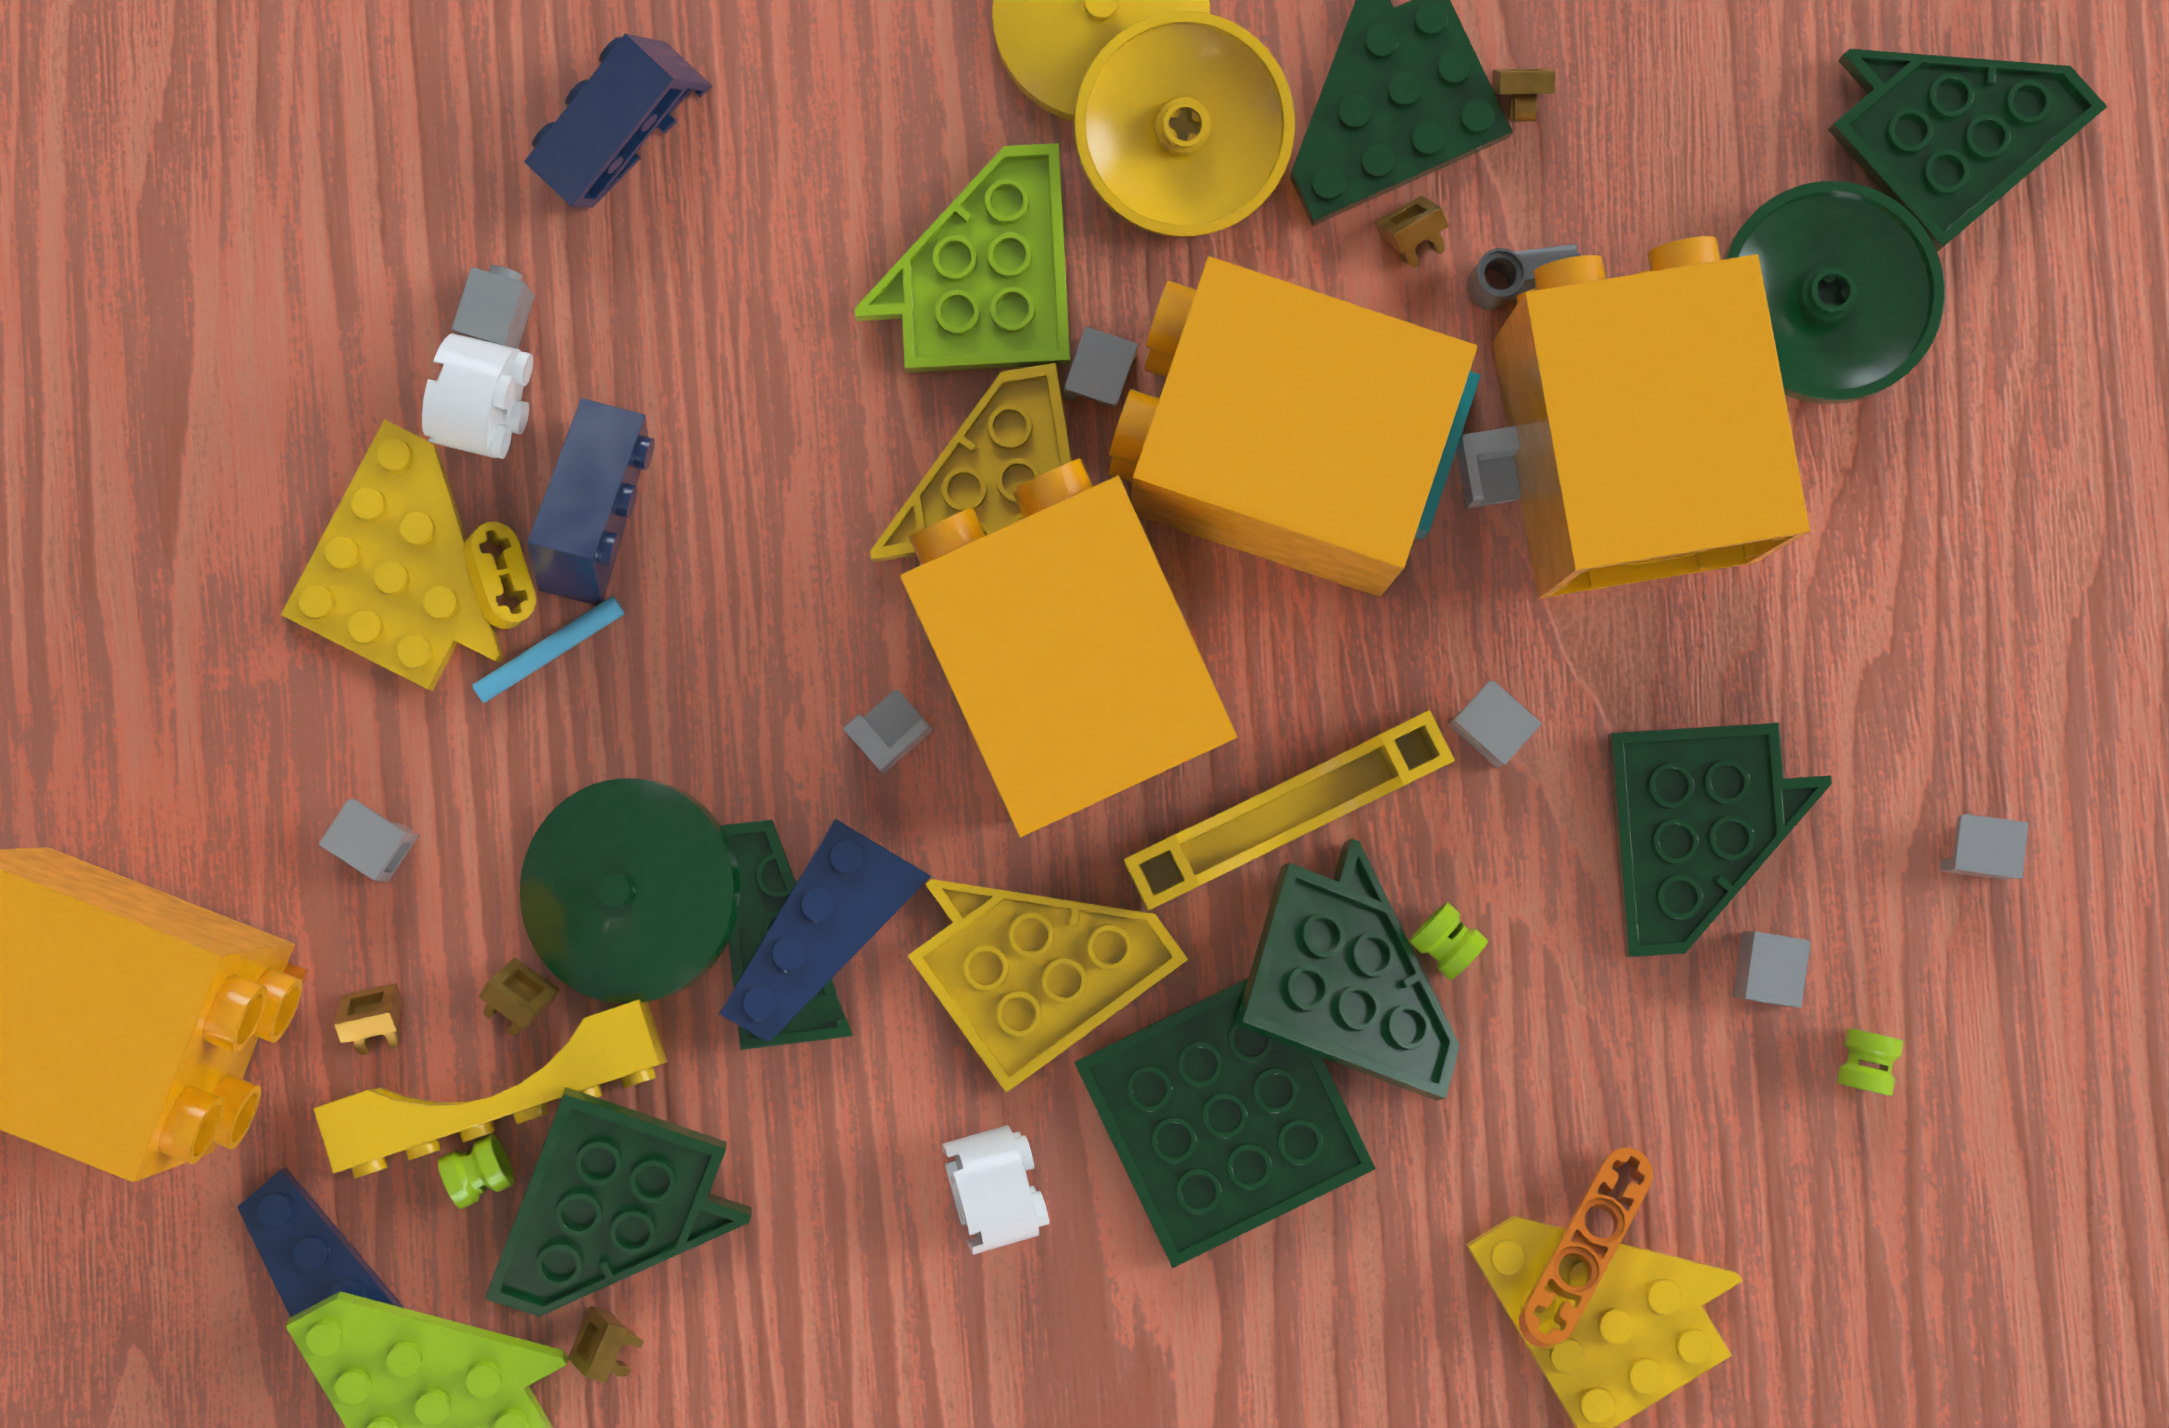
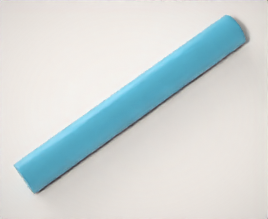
(548, 649)

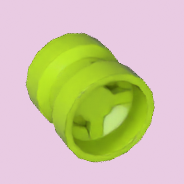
(1448, 941)
(1871, 1049)
(470, 1174)

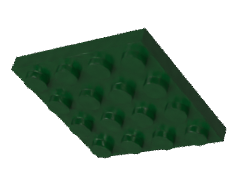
(1220, 1124)

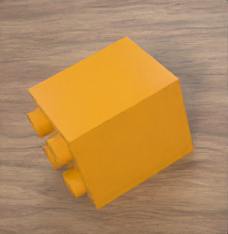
(1648, 419)
(1290, 424)
(1064, 646)
(129, 1016)

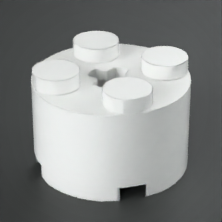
(477, 396)
(994, 1188)

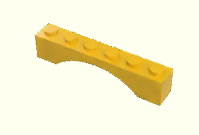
(1288, 810)
(381, 1122)

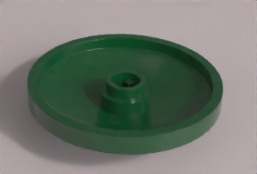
(1845, 287)
(629, 890)

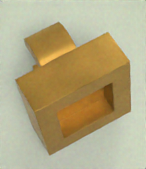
(1523, 87)
(1412, 225)
(517, 995)
(368, 1015)
(599, 1345)

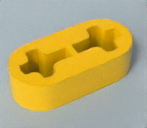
(511, 571)

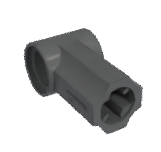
(1517, 269)

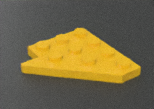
(1002, 444)
(394, 566)
(1037, 970)
(1636, 1334)

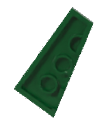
(763, 890)

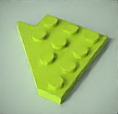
(986, 274)
(419, 1369)

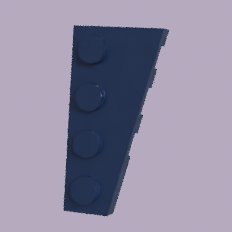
(826, 919)
(305, 1248)

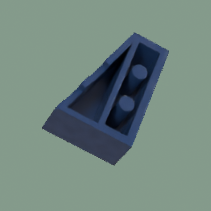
(612, 118)
(589, 501)

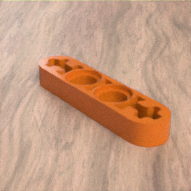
(1592, 1250)

